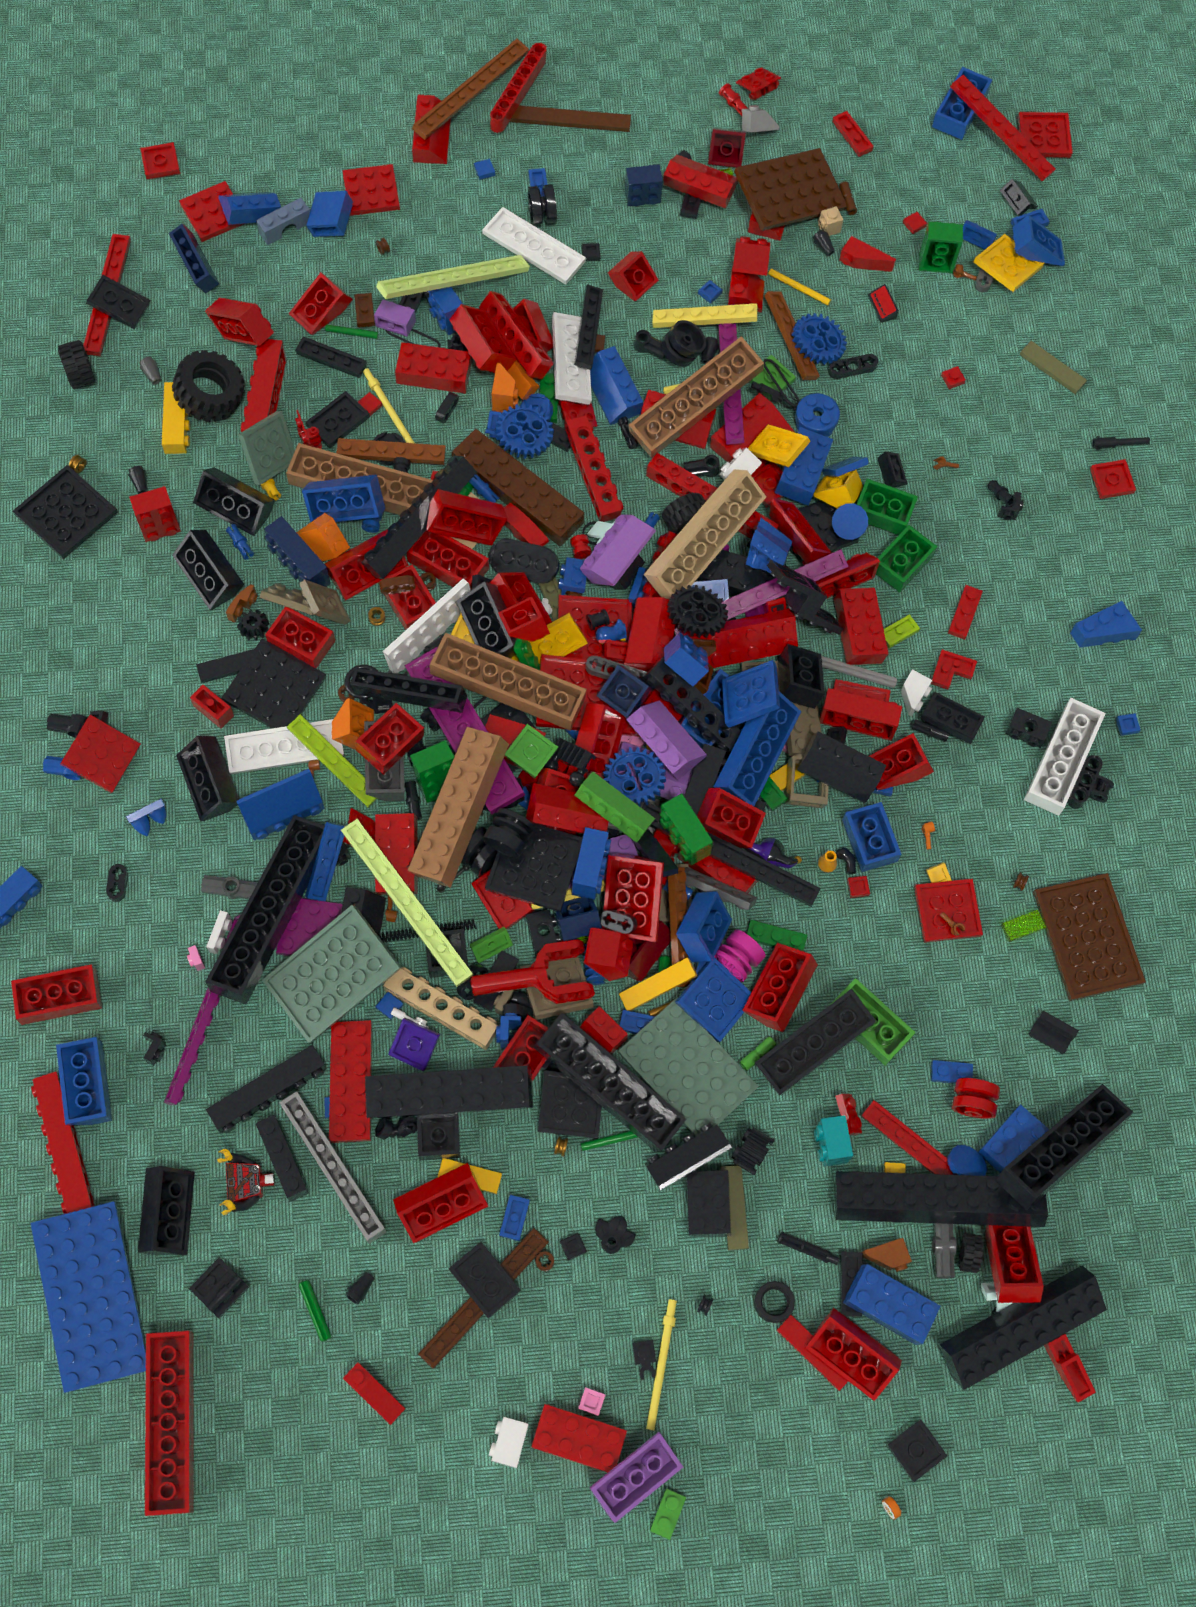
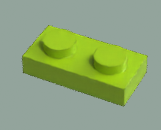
(900, 631)

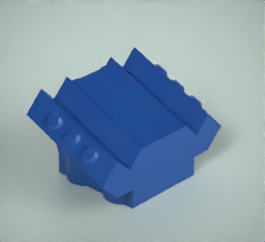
(767, 545)

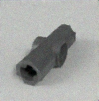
(220, 886)
(944, 1250)

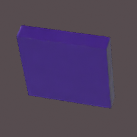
(414, 1044)

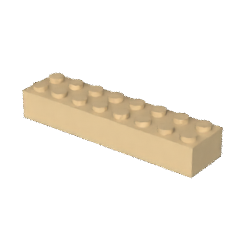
(706, 534)

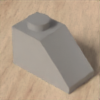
(757, 120)

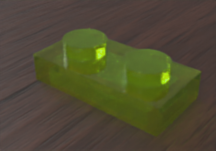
(1023, 926)

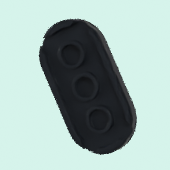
(536, 561)

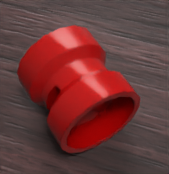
(580, 546)

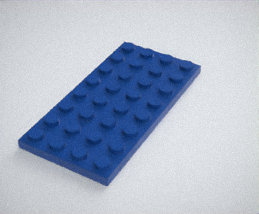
(89, 1296)

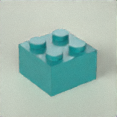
(833, 1141)

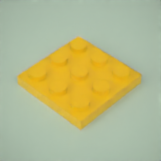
(1005, 264)

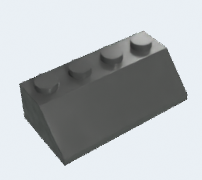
(387, 786)

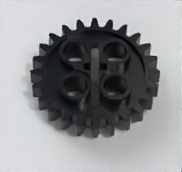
(697, 611)

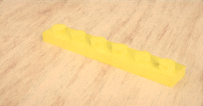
(706, 315)

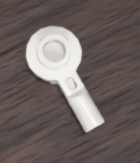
(400, 1014)

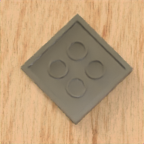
(562, 972)

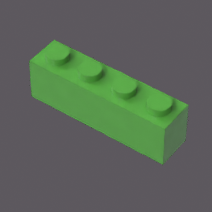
(614, 806)

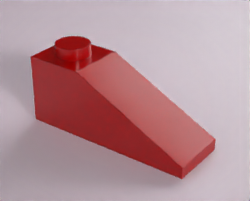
(864, 256)
(374, 1393)

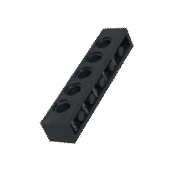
(692, 695)

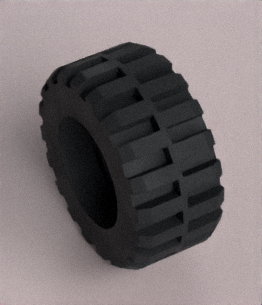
(213, 367)

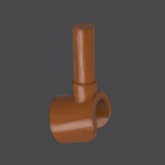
(959, 272)
(942, 462)
(313, 766)
(391, 915)
(953, 925)

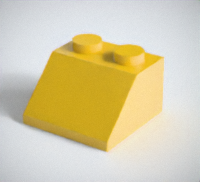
(839, 489)

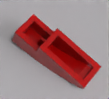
(523, 527)
(1070, 1368)

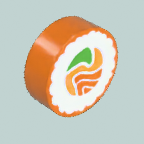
(891, 1507)

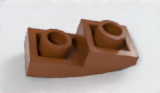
(244, 599)

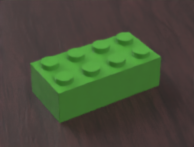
(889, 1032)

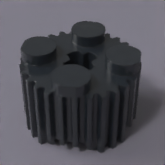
(752, 1151)

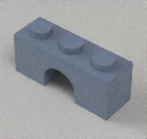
(272, 225)

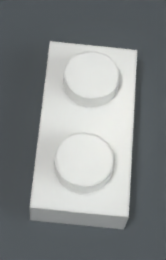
(217, 938)

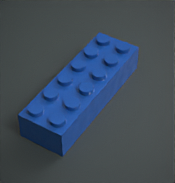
(757, 752)

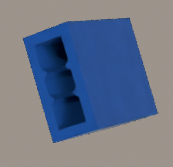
(329, 213)

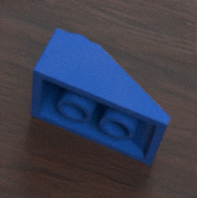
(1037, 242)

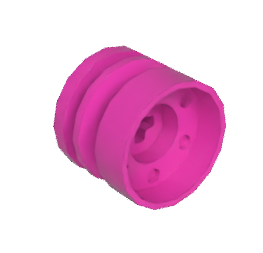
(740, 954)

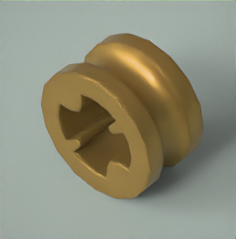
(77, 463)
(376, 610)
(561, 1146)

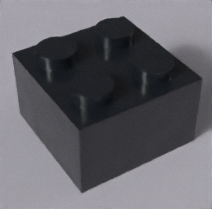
(457, 940)
(438, 1136)

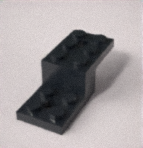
(804, 597)

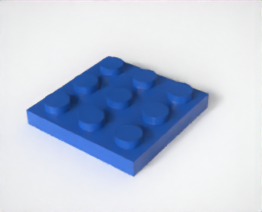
(750, 693)
(714, 999)

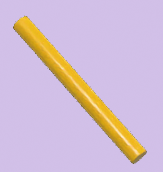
(799, 286)

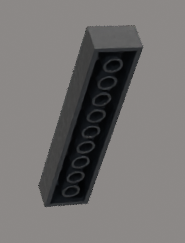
(267, 912)
(931, 1200)

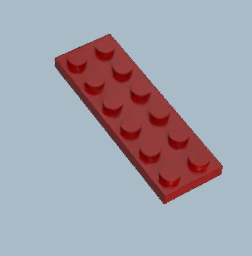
(348, 1067)

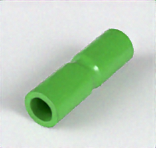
(762, 1049)

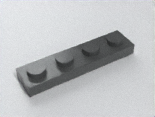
(726, 892)

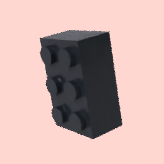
(801, 676)
(709, 1204)

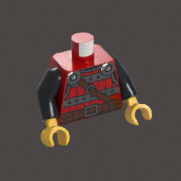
(244, 1182)

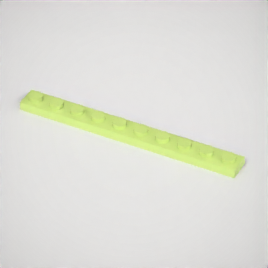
(452, 276)
(407, 903)

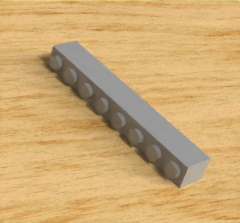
(333, 1167)

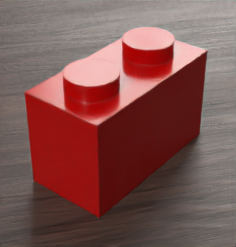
(212, 706)

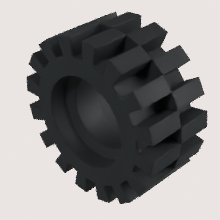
(970, 1253)

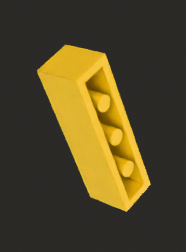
(174, 424)

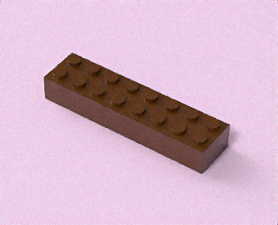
(520, 486)

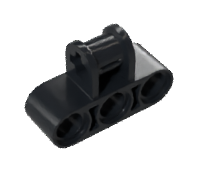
(1095, 784)

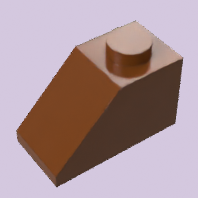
(889, 1255)

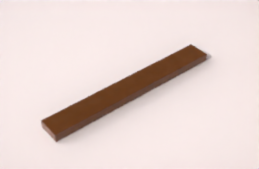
(572, 118)
(469, 1312)

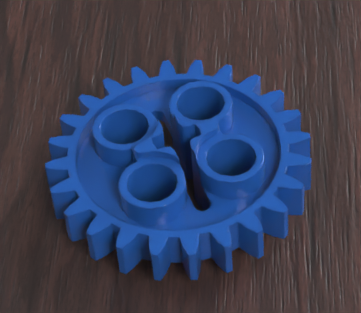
(819, 338)
(524, 431)
(651, 770)

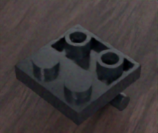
(219, 1288)

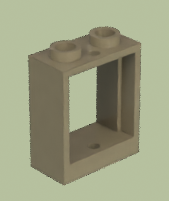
(802, 799)

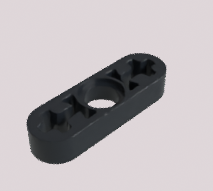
(847, 371)

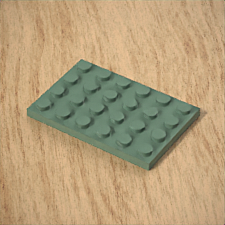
(331, 973)
(687, 1068)

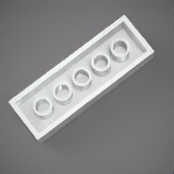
(1064, 756)

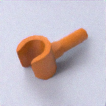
(928, 828)

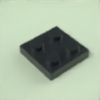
(916, 1450)

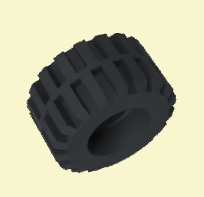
(76, 364)
(681, 511)

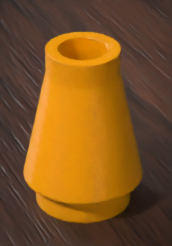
(828, 861)

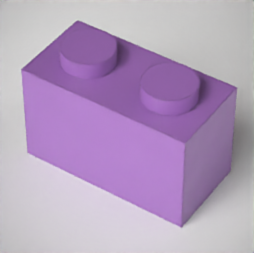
(395, 318)

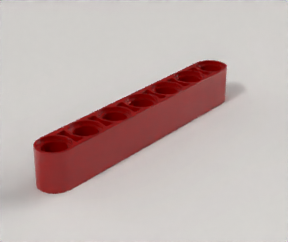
(518, 87)

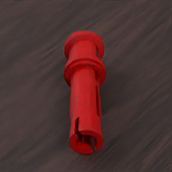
(732, 98)

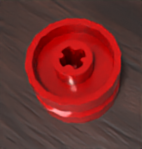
(976, 1098)

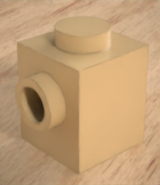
(831, 221)

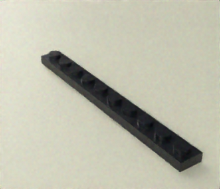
(751, 865)

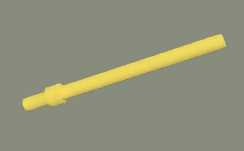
(375, 386)
(668, 1322)

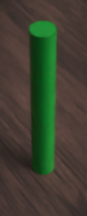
(351, 331)
(608, 1140)

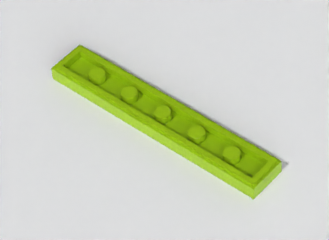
(330, 758)

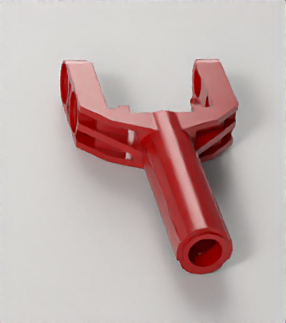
(537, 976)

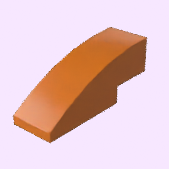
(525, 384)

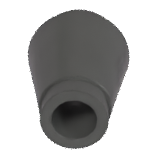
(150, 369)

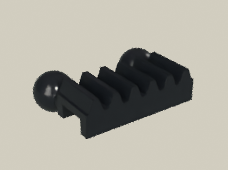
(573, 756)

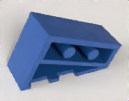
(1106, 626)

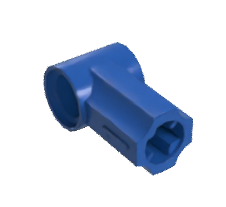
(52, 765)

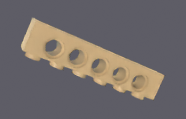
(481, 1037)

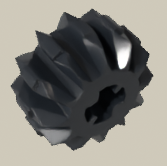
(246, 628)

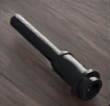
(1112, 442)

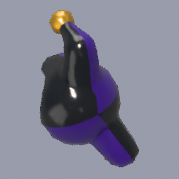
(774, 853)

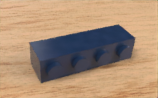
(194, 258)

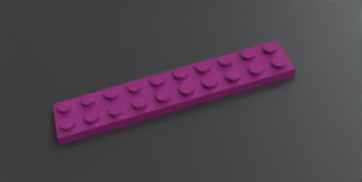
(453, 724)

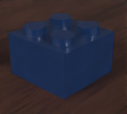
(643, 185)
(624, 691)
(577, 918)

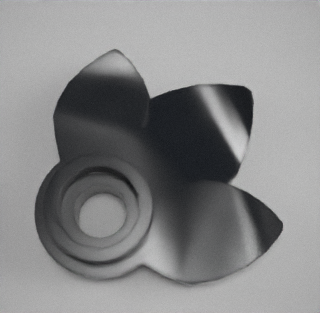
(616, 1231)

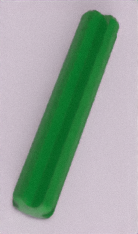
(315, 1311)

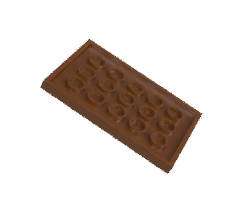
(789, 188)
(1089, 937)

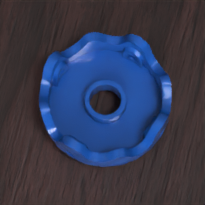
(819, 424)

